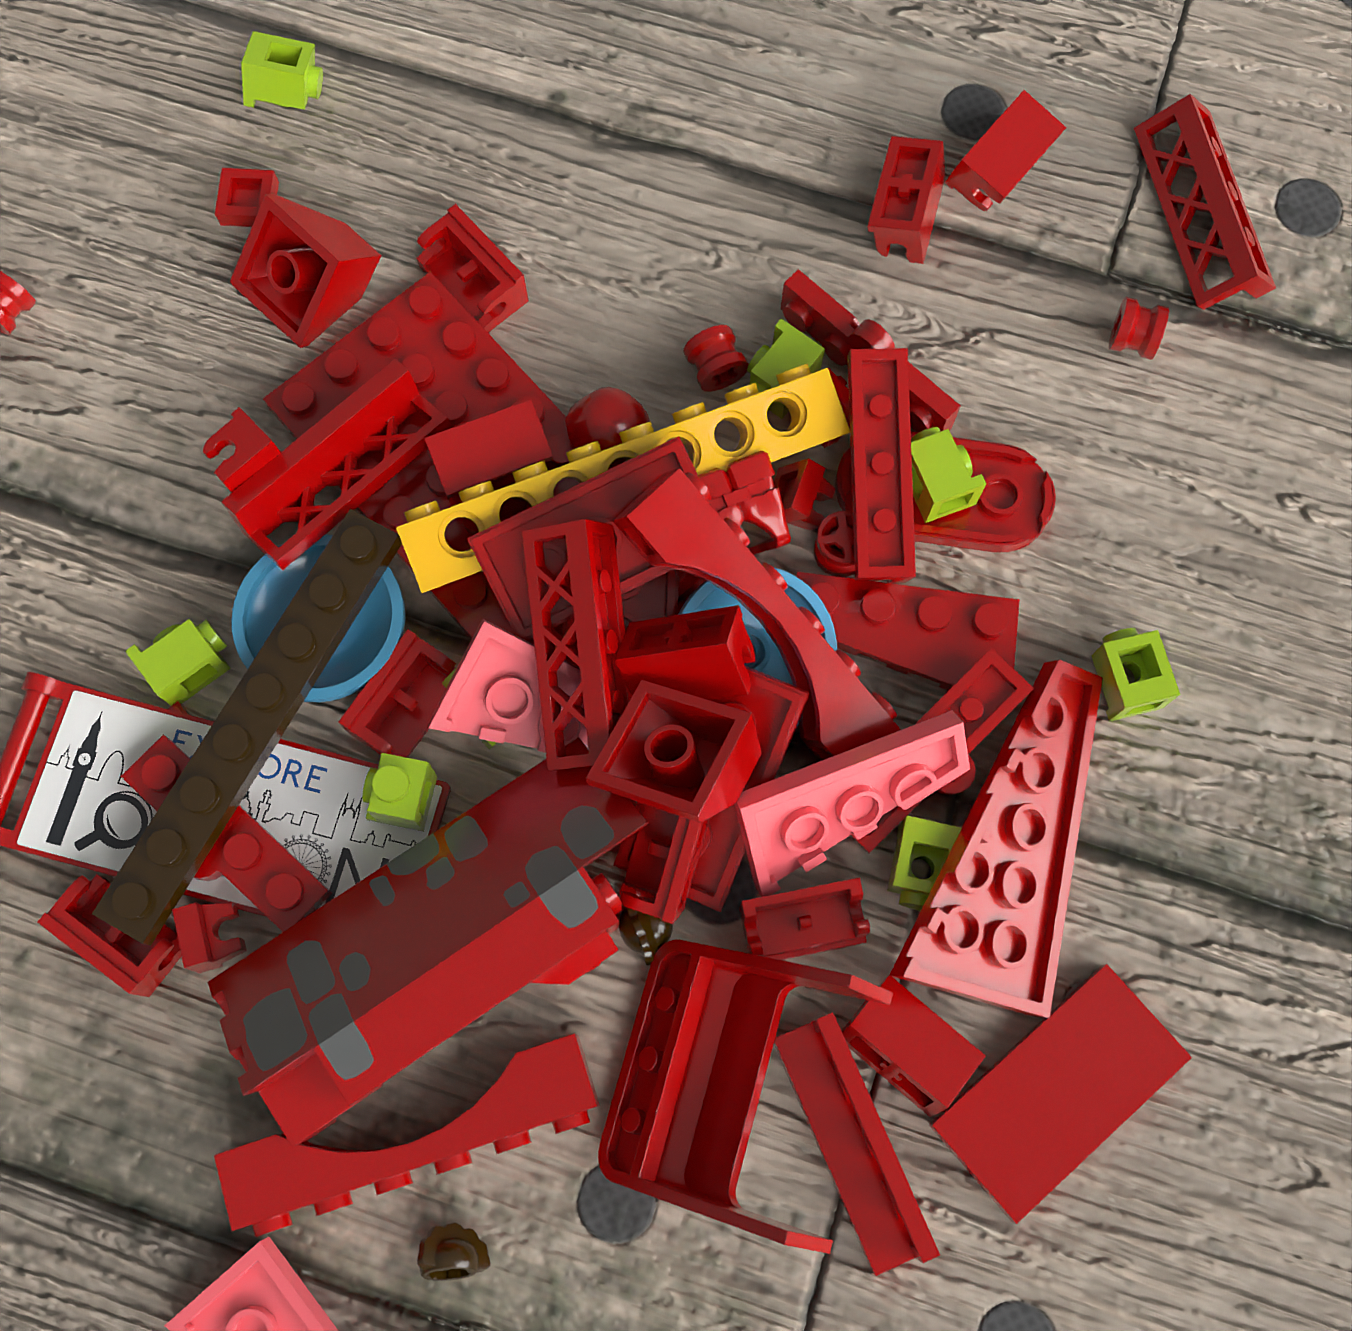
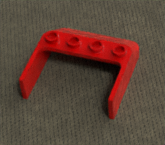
(698, 1077)

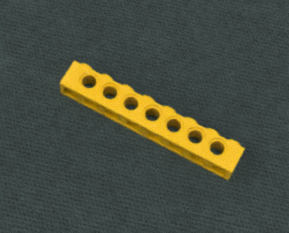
(814, 420)

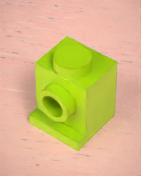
(280, 71)
(788, 351)
(942, 475)
(181, 660)
(1149, 663)
(399, 792)
(923, 841)

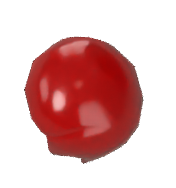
(602, 417)

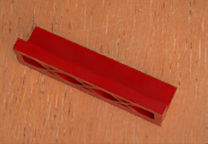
(1223, 201)
(328, 457)
(881, 465)
(596, 629)
(855, 1145)

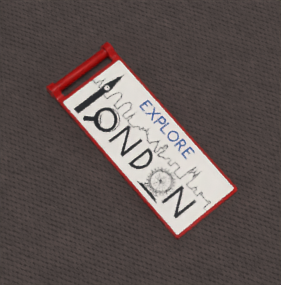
(93, 818)

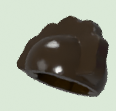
(643, 932)
(451, 1253)

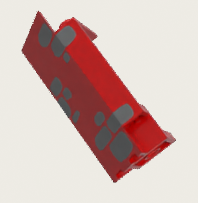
(423, 946)

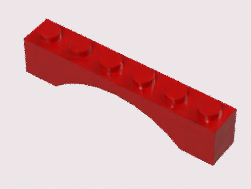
(683, 532)
(273, 1178)

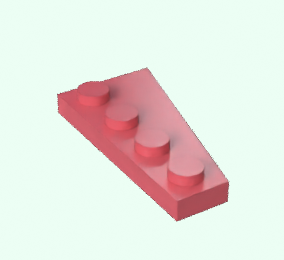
(498, 692)
(816, 807)
(255, 1295)

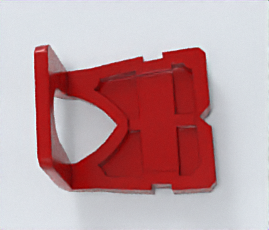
(749, 495)

